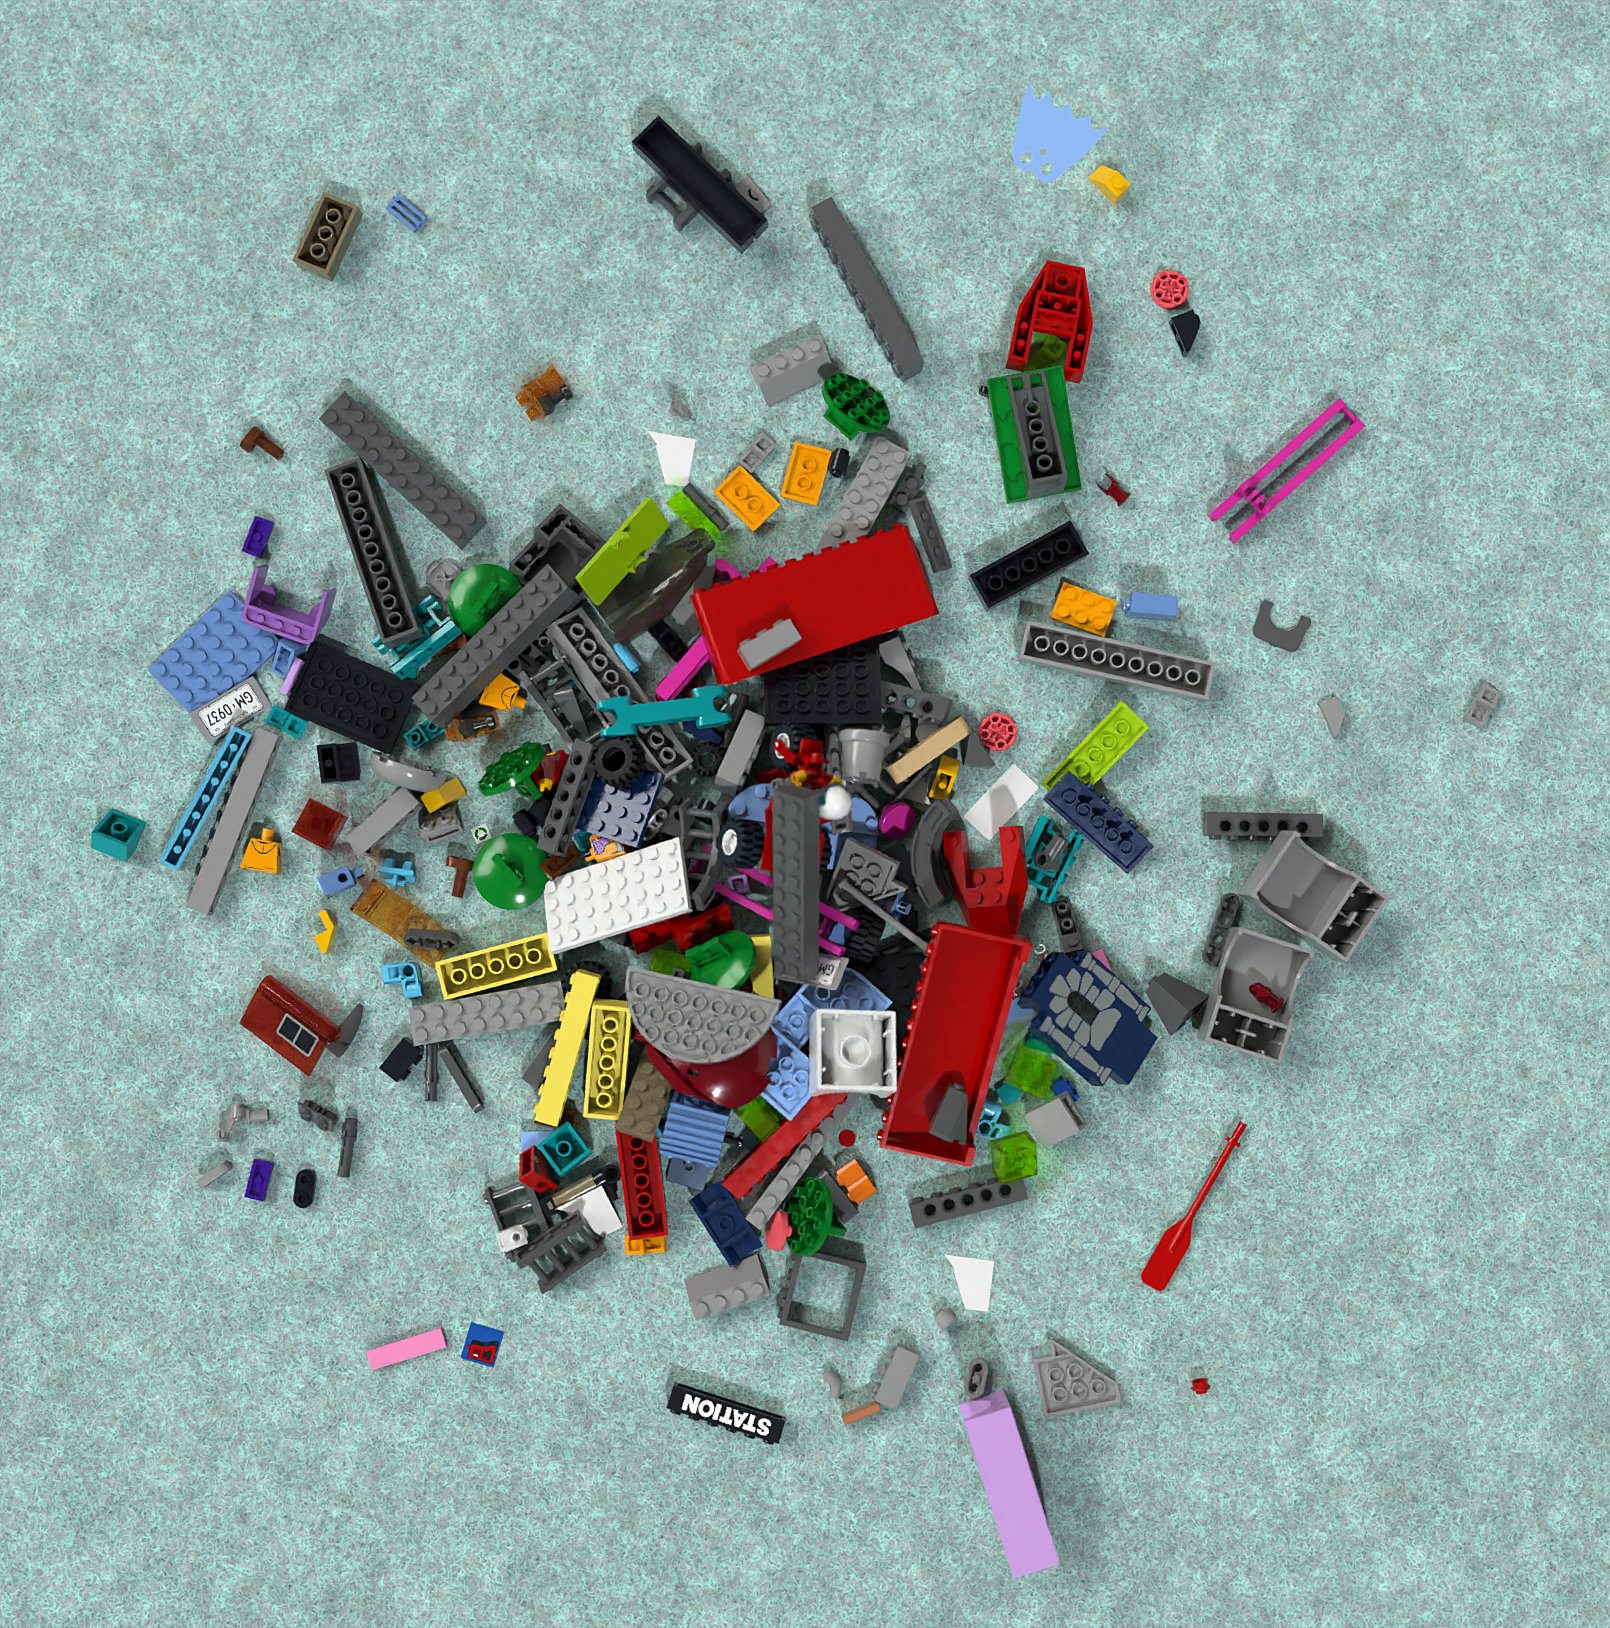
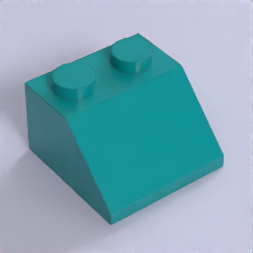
(117, 835)
(565, 1149)

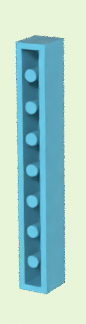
(204, 797)

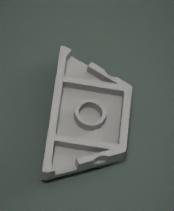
(684, 611)

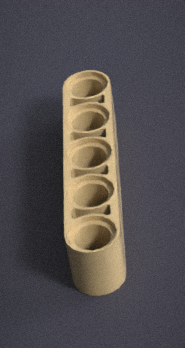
(928, 749)

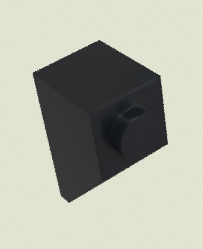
(1185, 330)
(668, 640)
(543, 804)

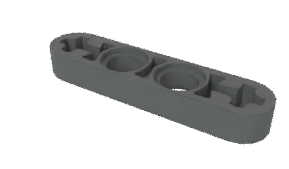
(1223, 929)
(461, 1078)

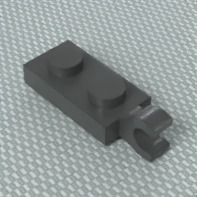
(908, 489)

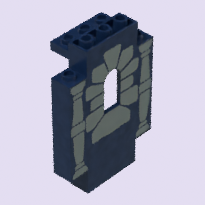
(1113, 1041)

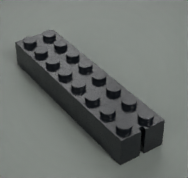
(699, 184)

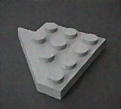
(866, 871)
(1071, 1383)

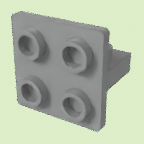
(439, 824)

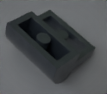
(338, 763)

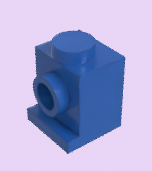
(1060, 1085)

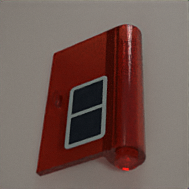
(289, 1024)

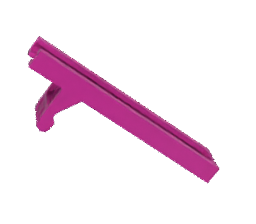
(1244, 489)
(697, 655)
(827, 923)

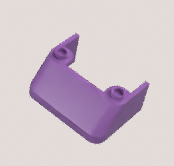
(265, 614)

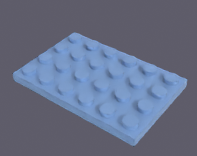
(214, 655)

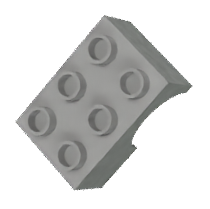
(1313, 896)
(1233, 1014)

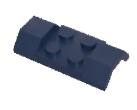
(725, 1222)

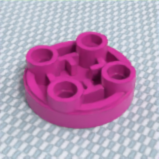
(896, 820)

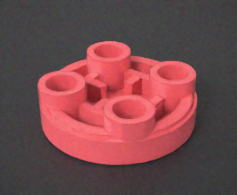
(1169, 289)
(997, 732)
(777, 1230)

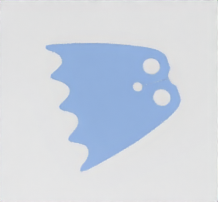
(1054, 130)

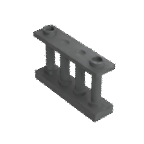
(681, 218)
(896, 743)
(531, 1201)
(552, 1237)

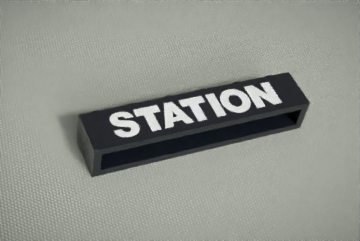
(726, 1413)

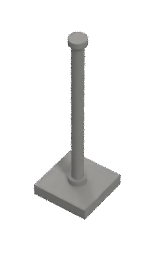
(884, 915)

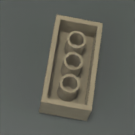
(327, 236)

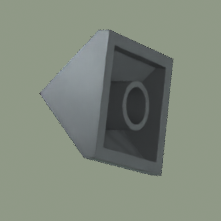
(975, 755)

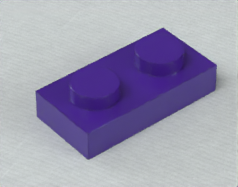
(258, 537)
(259, 1179)

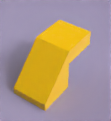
(448, 793)
(326, 938)

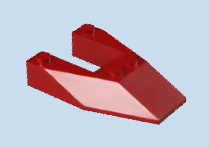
(1055, 305)
(993, 895)

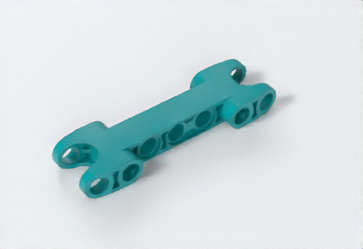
(631, 716)

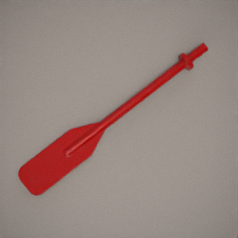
(1178, 1237)

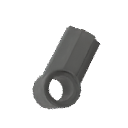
(1050, 856)

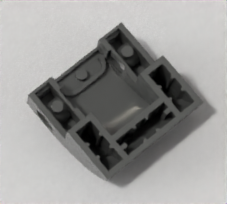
(564, 545)

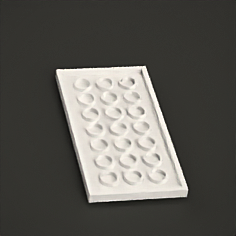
(617, 896)

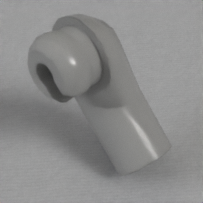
(835, 1383)

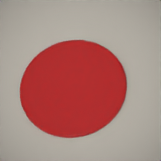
(847, 1138)

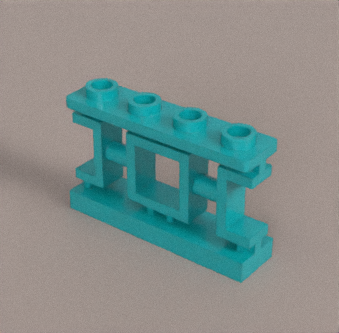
(424, 647)
(1069, 861)

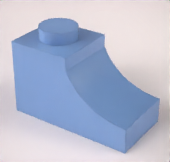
(285, 656)

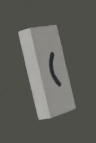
(752, 193)

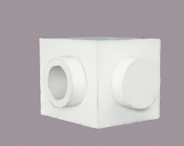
(512, 1237)

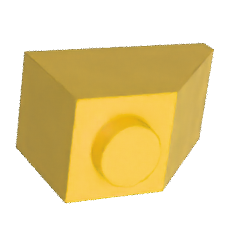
(1110, 183)
(944, 778)

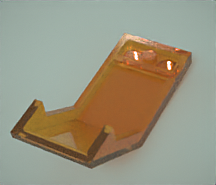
(394, 916)

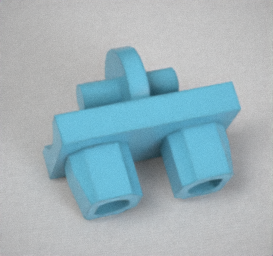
(396, 876)

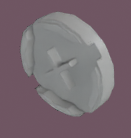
(441, 577)

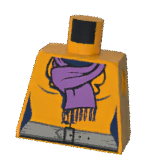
(604, 849)

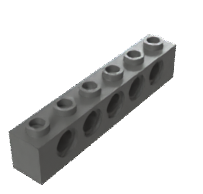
(940, 709)
(569, 799)
(1212, 821)
(918, 1204)

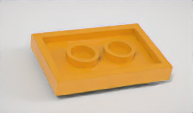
(806, 474)
(746, 498)
(1083, 609)

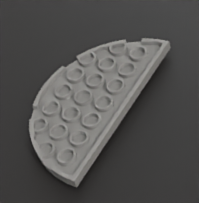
(696, 1018)

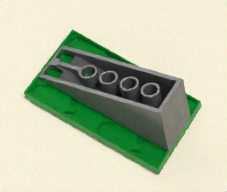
(1034, 434)

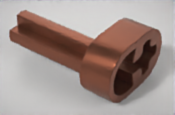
(256, 437)
(456, 644)
(464, 867)

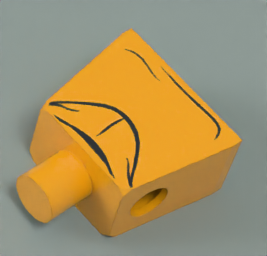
(502, 695)
(263, 854)

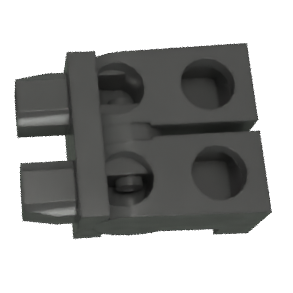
(536, 662)

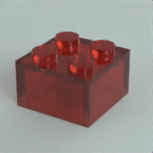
(320, 824)

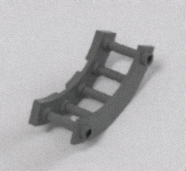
(553, 714)
(926, 853)
(715, 869)

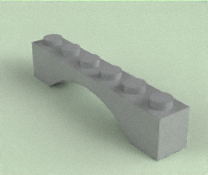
(895, 657)

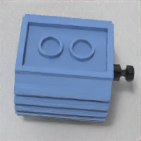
(696, 1130)

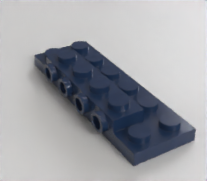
(1098, 821)

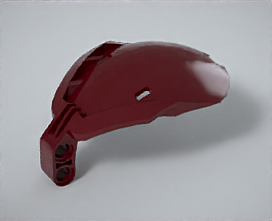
(724, 1082)

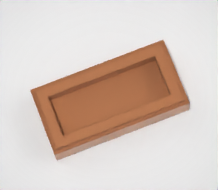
(861, 1412)

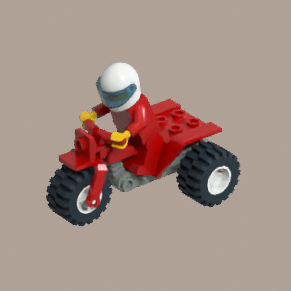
(793, 750)

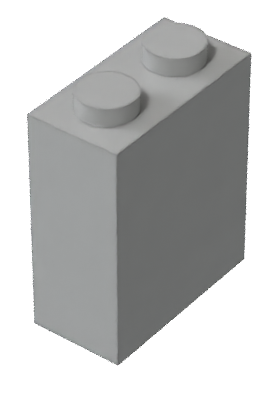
(1055, 1119)

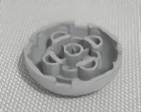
(406, 772)

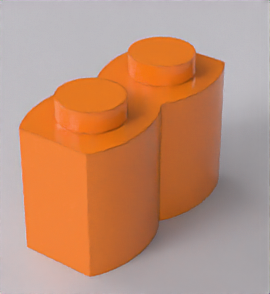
(856, 1181)

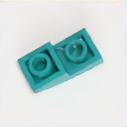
(423, 734)

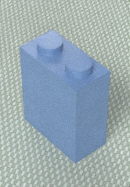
(1150, 606)

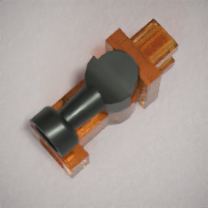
(539, 392)
(473, 730)

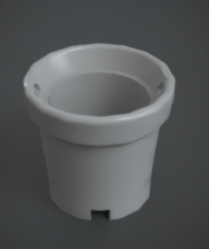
(863, 754)

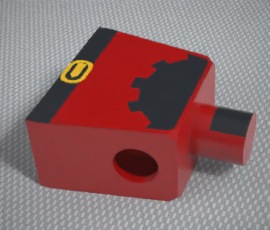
(536, 1170)

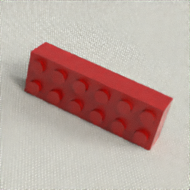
(642, 1186)

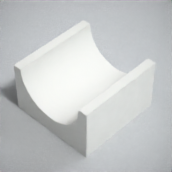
(852, 1052)

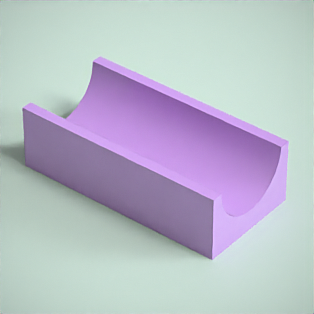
(1009, 1484)

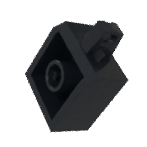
(904, 872)

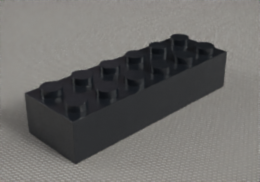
(1028, 566)

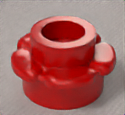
(1200, 1385)

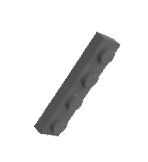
(930, 534)

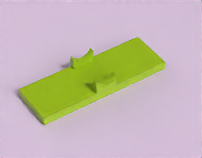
(622, 551)
(1101, 746)

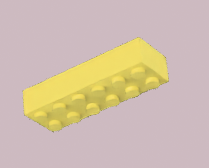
(496, 966)
(607, 1059)

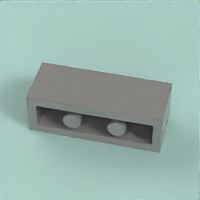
(768, 644)
(895, 1375)

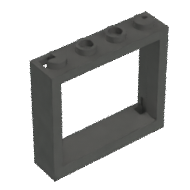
(851, 1308)

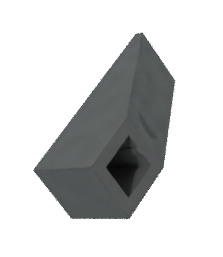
(1066, 927)

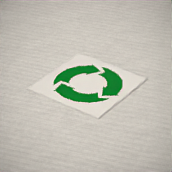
(481, 833)

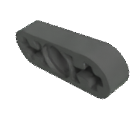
(443, 939)

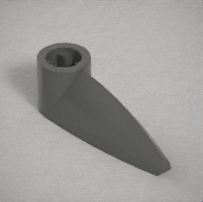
(570, 704)
(348, 1031)

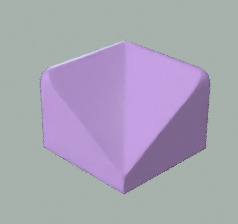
(741, 884)

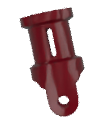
(1115, 491)
(1265, 995)

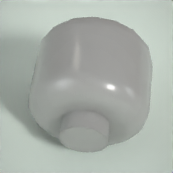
(945, 1318)

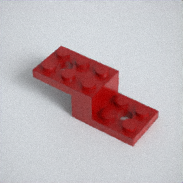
(684, 931)

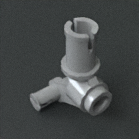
(238, 1114)

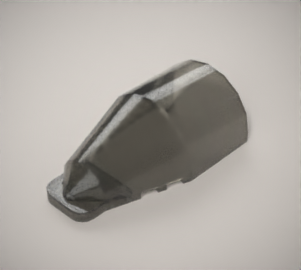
(656, 587)

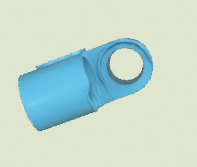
(412, 985)
(990, 1115)

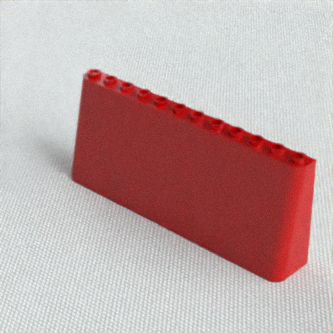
(827, 597)
(952, 1036)

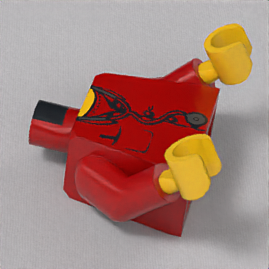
(551, 769)

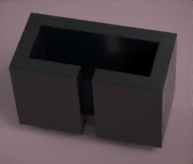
(402, 1059)

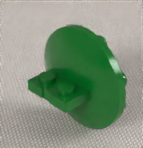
(852, 407)
(480, 595)
(514, 771)
(509, 871)
(723, 960)
(811, 1217)

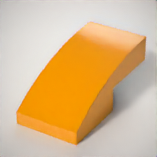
(646, 1245)

